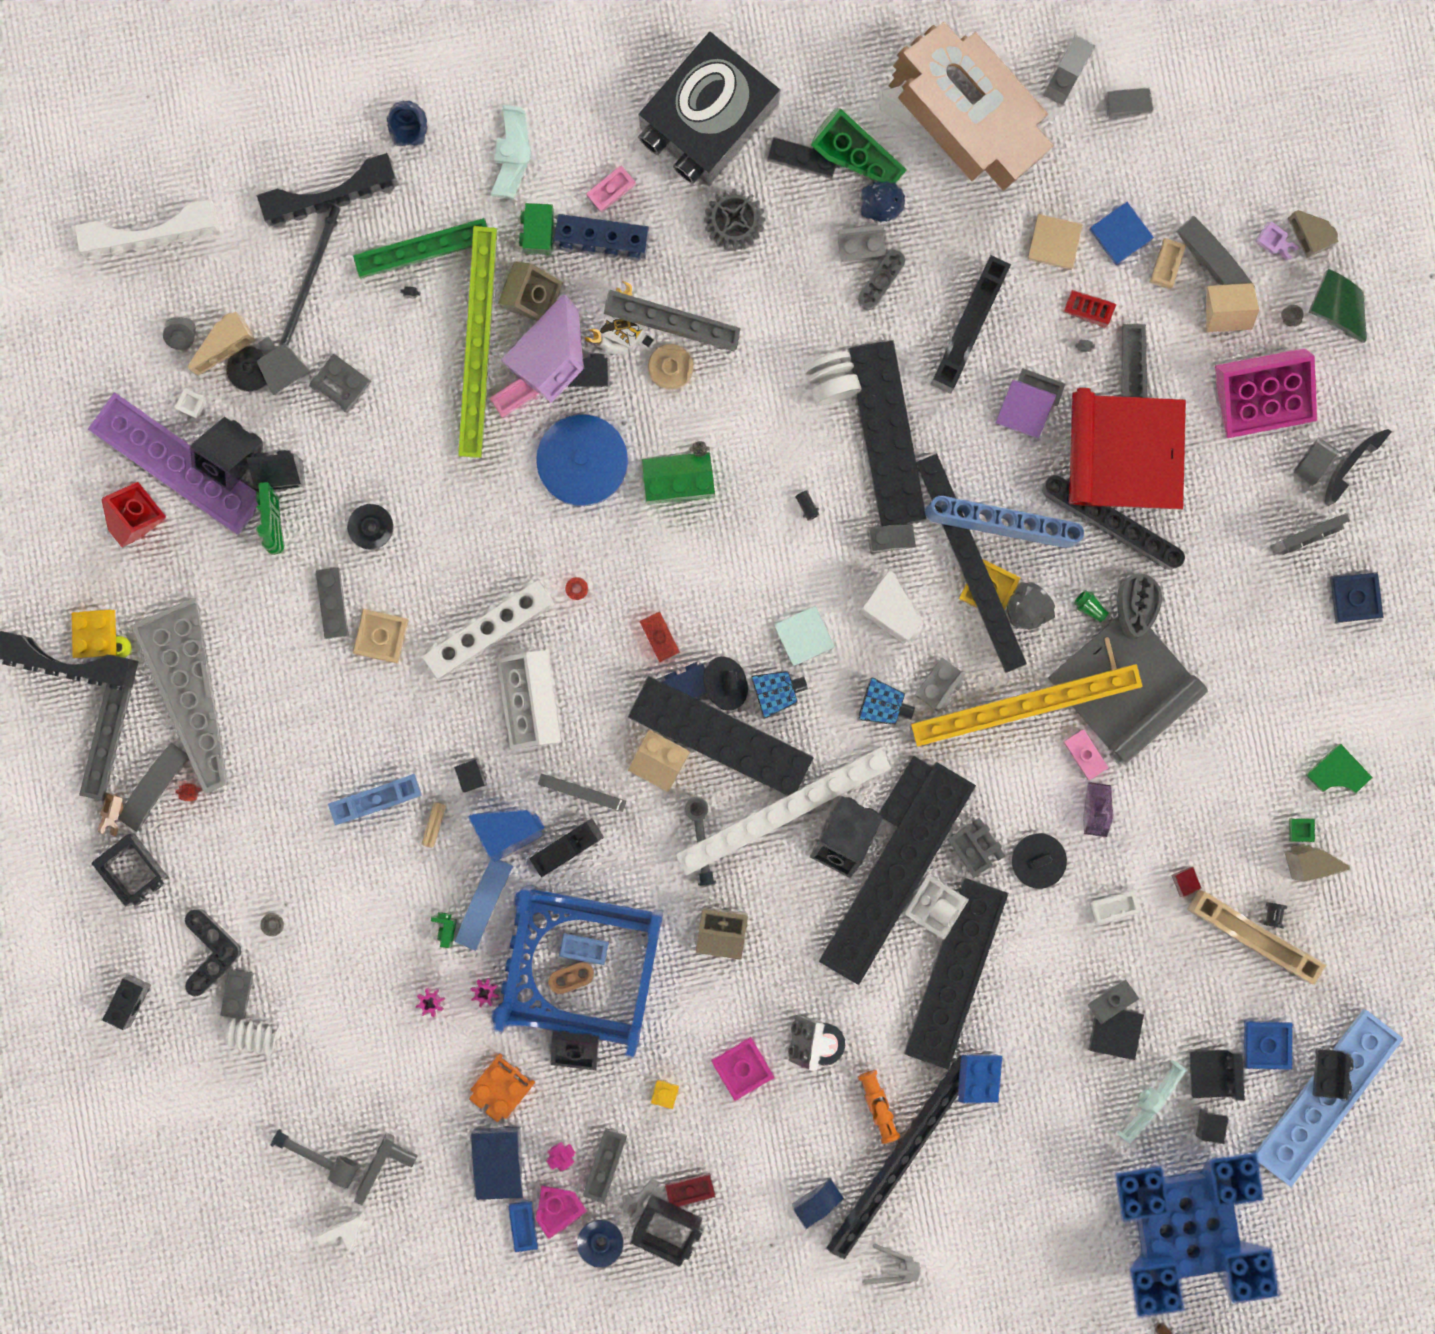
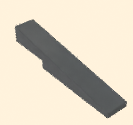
(1134, 361)

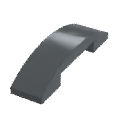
(152, 786)

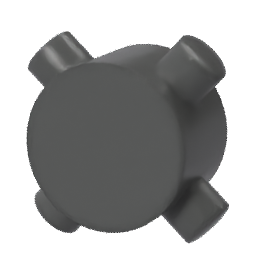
(1085, 345)

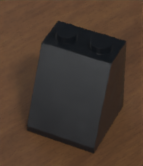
(224, 452)
(846, 836)

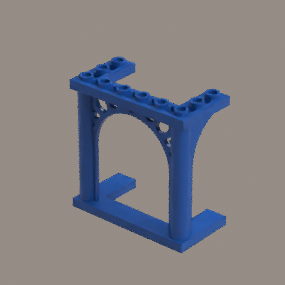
(516, 1013)

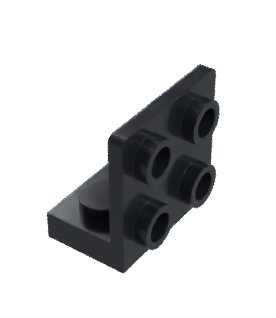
(1217, 1074)

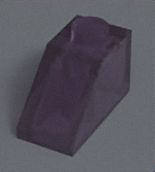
(1098, 809)

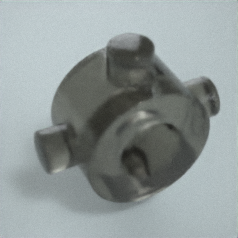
(699, 448)

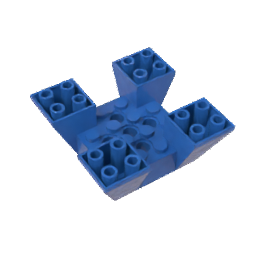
(1213, 1192)

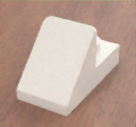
(346, 1229)

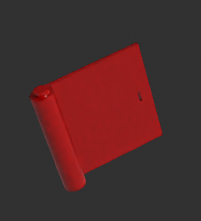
(1127, 451)

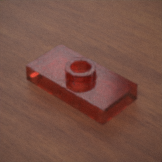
(659, 637)

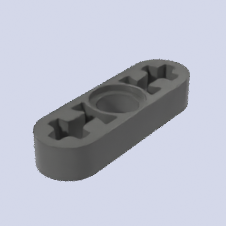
(883, 289)

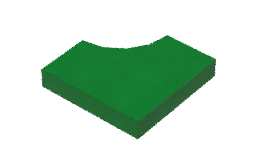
(1339, 769)

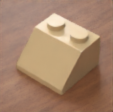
(658, 760)

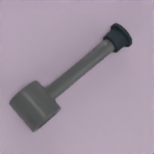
(705, 876)
(341, 1171)

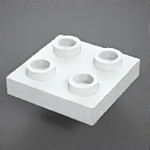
(936, 906)

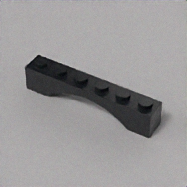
(373, 176)
(970, 324)
(110, 669)

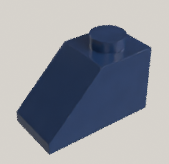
(817, 1203)

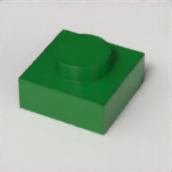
(1301, 830)

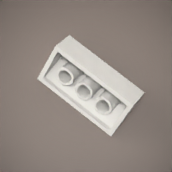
(528, 700)

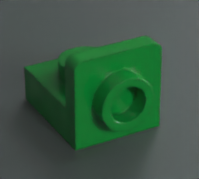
(447, 932)

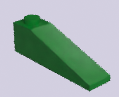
(851, 147)

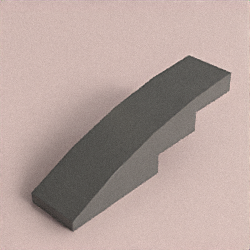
(1211, 253)

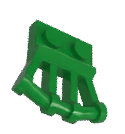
(270, 528)

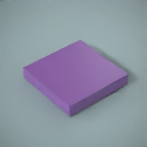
(1025, 408)

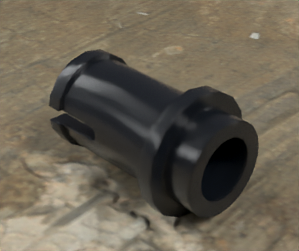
(807, 505)

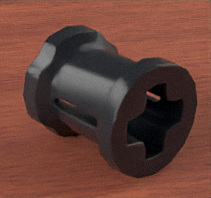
(1279, 915)

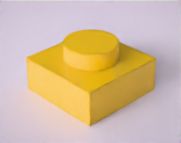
(665, 1094)

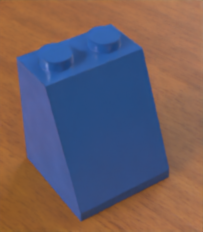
(506, 831)

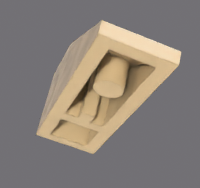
(223, 341)

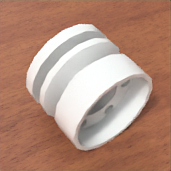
(832, 380)

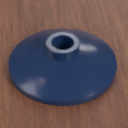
(596, 1254)

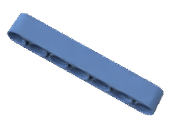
(995, 526)

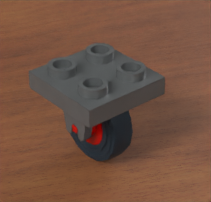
(815, 1043)

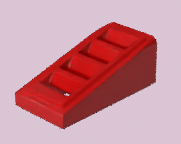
(1095, 319)

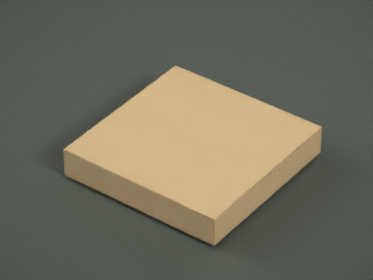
(1055, 242)
(380, 636)

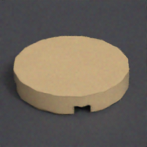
(670, 367)

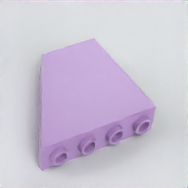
(550, 351)

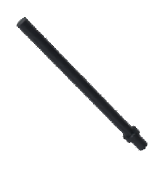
(330, 223)

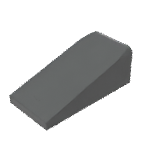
(1128, 102)

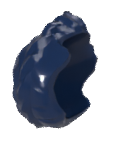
(407, 124)
(879, 201)

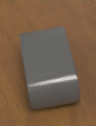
(1316, 461)

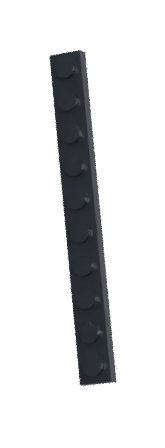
(974, 570)
(897, 1163)

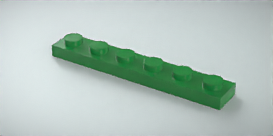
(416, 249)

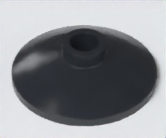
(246, 380)
(362, 518)

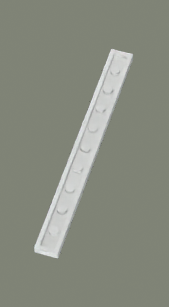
(782, 811)

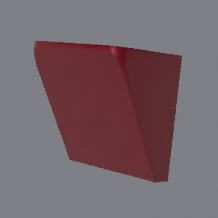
(1186, 882)

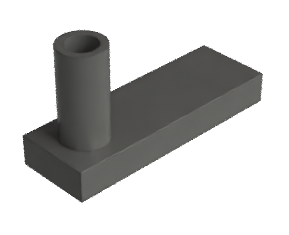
(386, 1149)

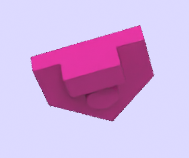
(558, 1210)

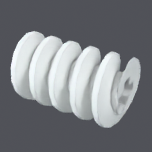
(252, 1038)

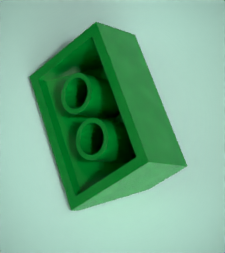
(678, 478)

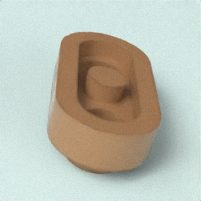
(571, 977)

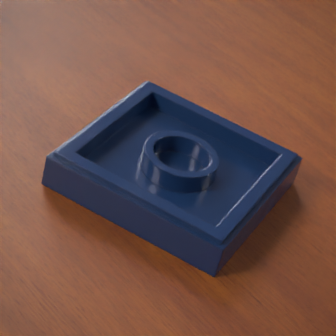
(1356, 597)

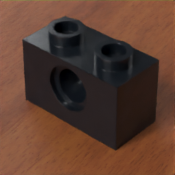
(126, 1002)

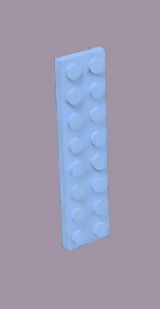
(1313, 1119)

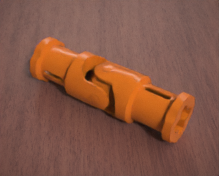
(879, 1108)

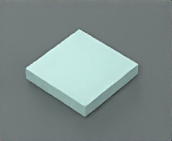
(804, 636)

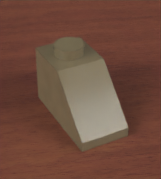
(1313, 232)

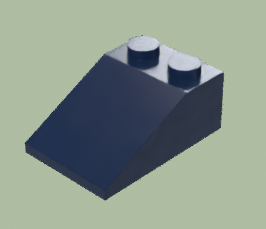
(497, 1163)

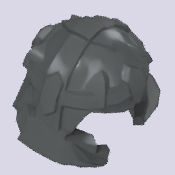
(1030, 606)

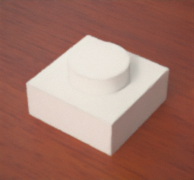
(191, 403)

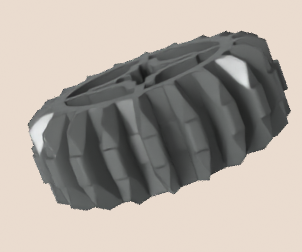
(744, 204)

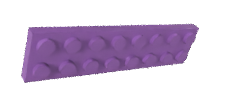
(170, 461)

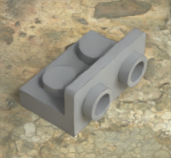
(861, 242)
(940, 685)

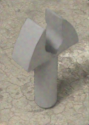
(640, 1198)

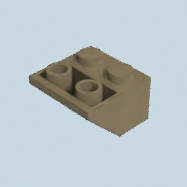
(722, 933)

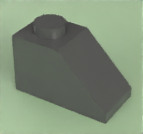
(891, 538)

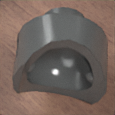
(179, 333)

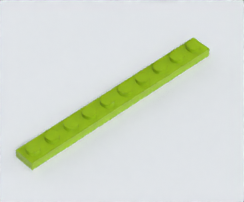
(477, 342)

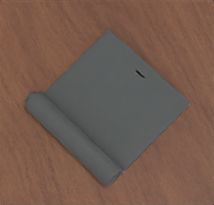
(1137, 716)

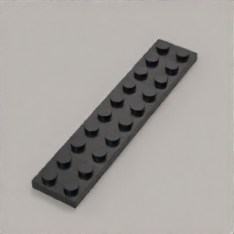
(897, 873)

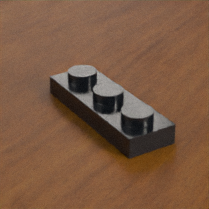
(800, 158)
(905, 791)

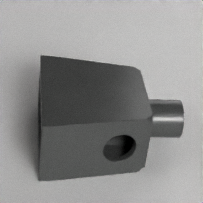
(280, 365)

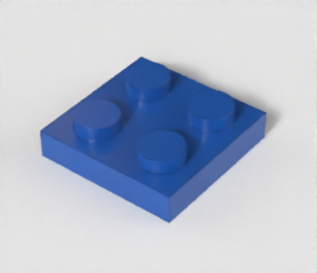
(980, 1078)

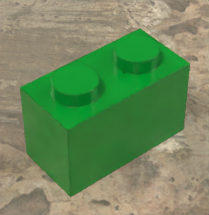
(538, 229)

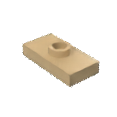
(1167, 263)

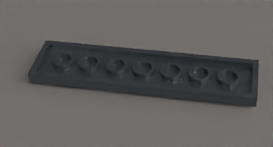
(887, 434)
(720, 736)
(956, 975)

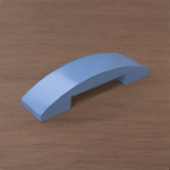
(375, 799)
(483, 904)

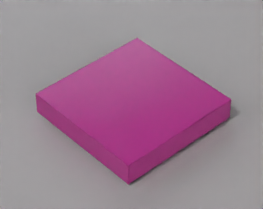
(742, 1068)

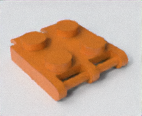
(500, 1089)

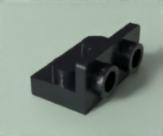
(1332, 1074)

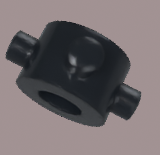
(410, 292)

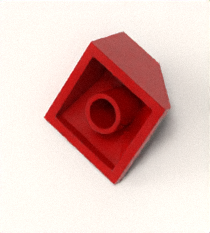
(131, 514)

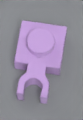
(1273, 240)

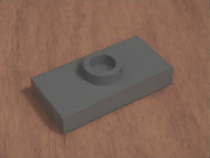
(1113, 1001)

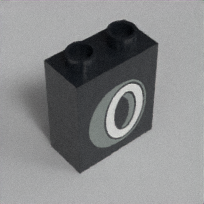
(707, 110)

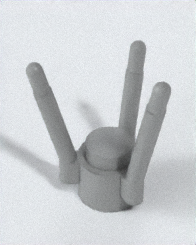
(907, 1271)

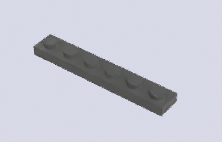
(672, 320)
(105, 743)

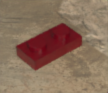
(690, 1190)

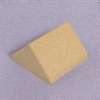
(1231, 307)

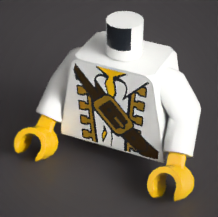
(621, 335)

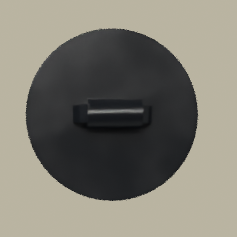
(725, 683)
(1039, 860)

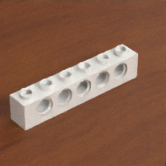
(435, 654)

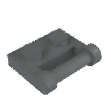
(345, 377)

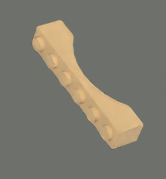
(1256, 937)

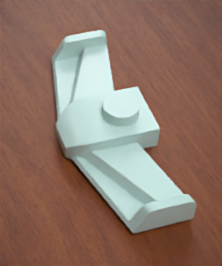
(512, 153)
(1152, 1101)

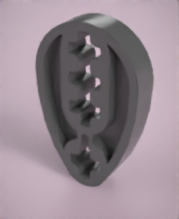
(1149, 605)

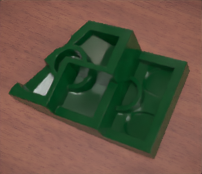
(1341, 305)

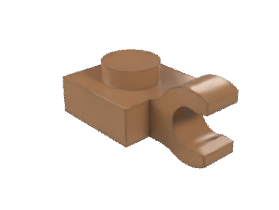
(110, 810)

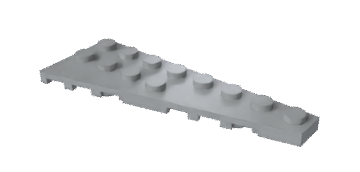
(179, 666)

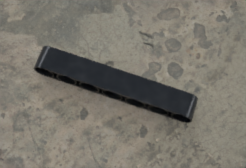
(1121, 532)

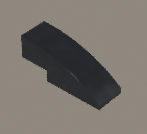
(566, 847)

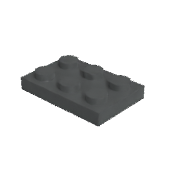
(1310, 535)

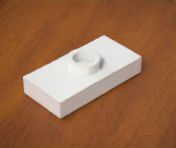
(1115, 907)

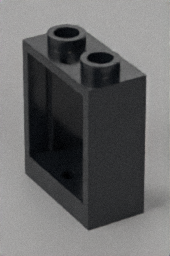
(102, 862)
(658, 1246)

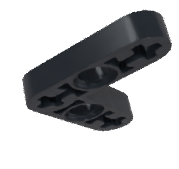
(217, 948)

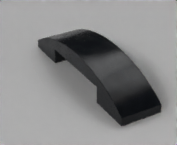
(1336, 485)

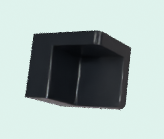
(470, 775)
(1212, 1127)

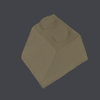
(529, 291)
(1312, 863)

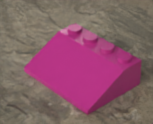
(1267, 392)

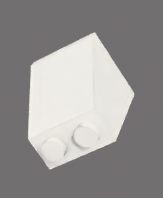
(892, 610)

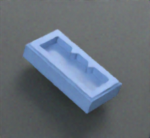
(583, 949)

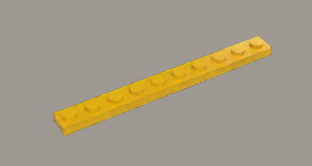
(1026, 705)

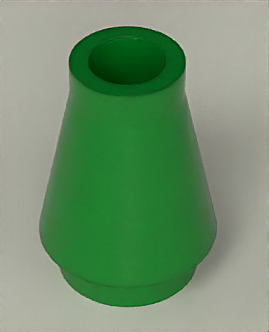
(1090, 605)

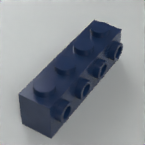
(602, 237)

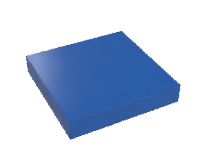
(1121, 233)
(1268, 1045)

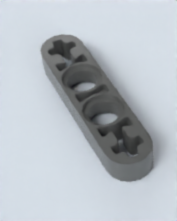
(582, 792)

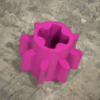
(482, 999)
(437, 1001)
(560, 1156)

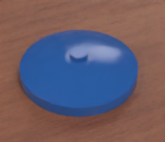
(582, 460)

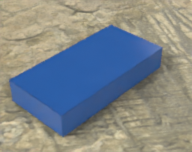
(523, 1226)

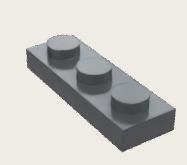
(332, 603)
(604, 1165)

